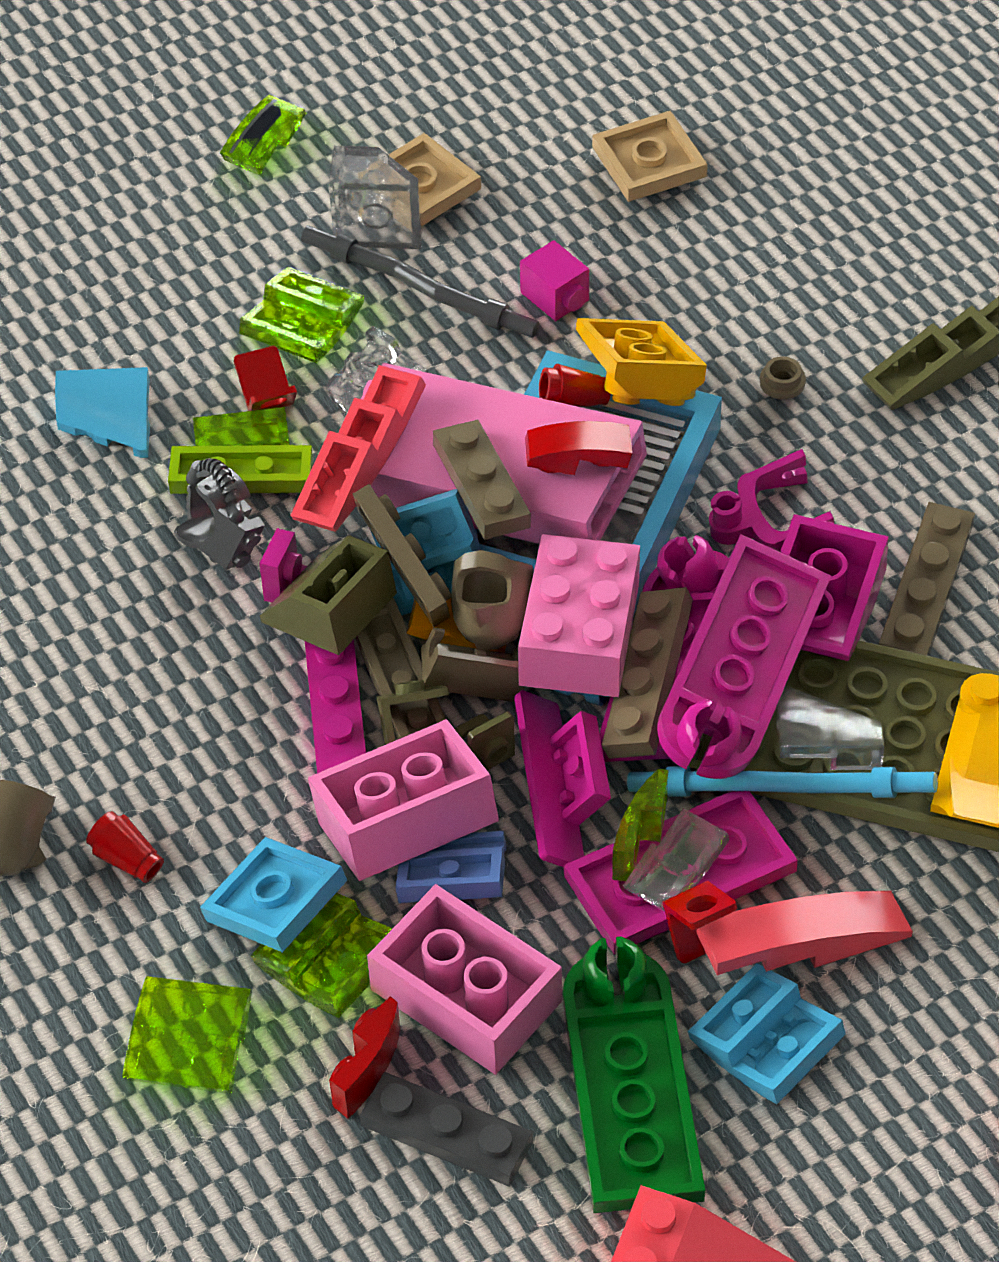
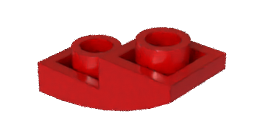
(564, 444)
(374, 1046)

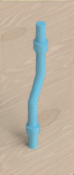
(881, 782)

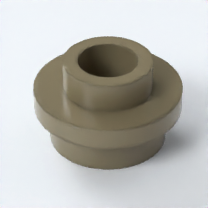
(782, 378)

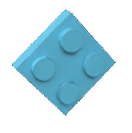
(273, 894)

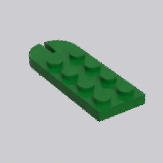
(630, 1080)

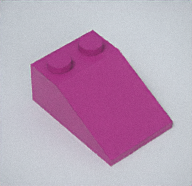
(856, 568)

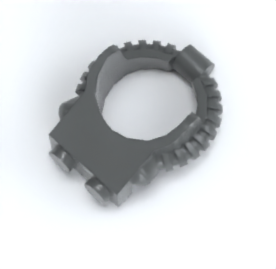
(229, 534)

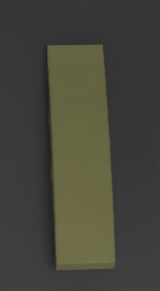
(937, 357)

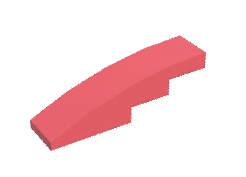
(359, 448)
(804, 928)

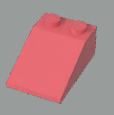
(682, 1231)

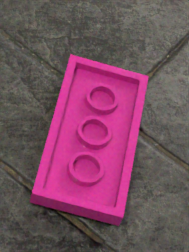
(748, 862)

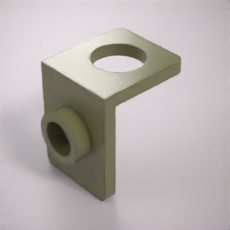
(405, 692)
(490, 739)

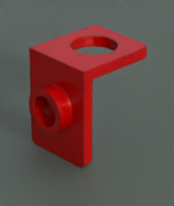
(264, 379)
(694, 910)

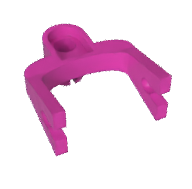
(740, 513)

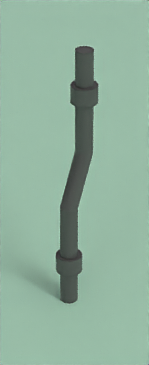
(492, 312)

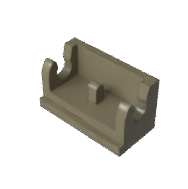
(469, 669)

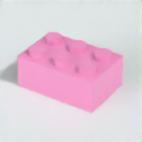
(579, 615)
(403, 799)
(465, 978)

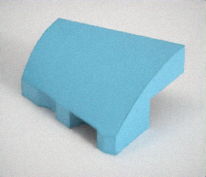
(105, 406)

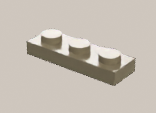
(481, 479)
(404, 554)

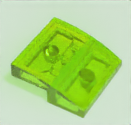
(301, 314)
(328, 957)
(187, 1034)

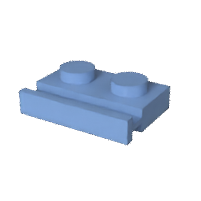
(465, 868)

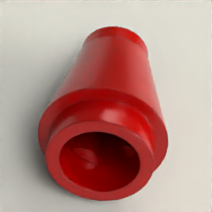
(572, 386)
(124, 846)

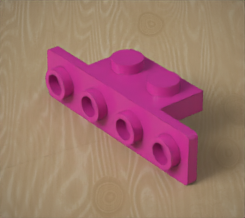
(562, 774)

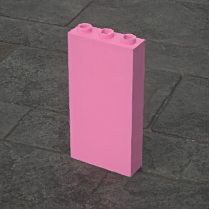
(557, 501)

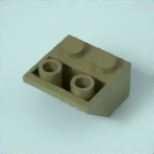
(335, 595)

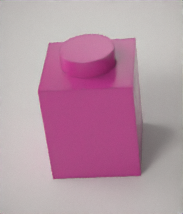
(554, 280)

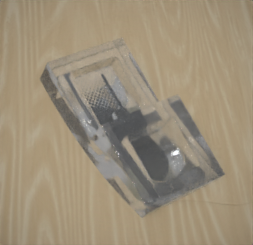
(678, 860)

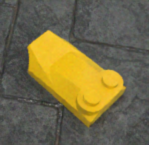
(643, 360)
(971, 759)

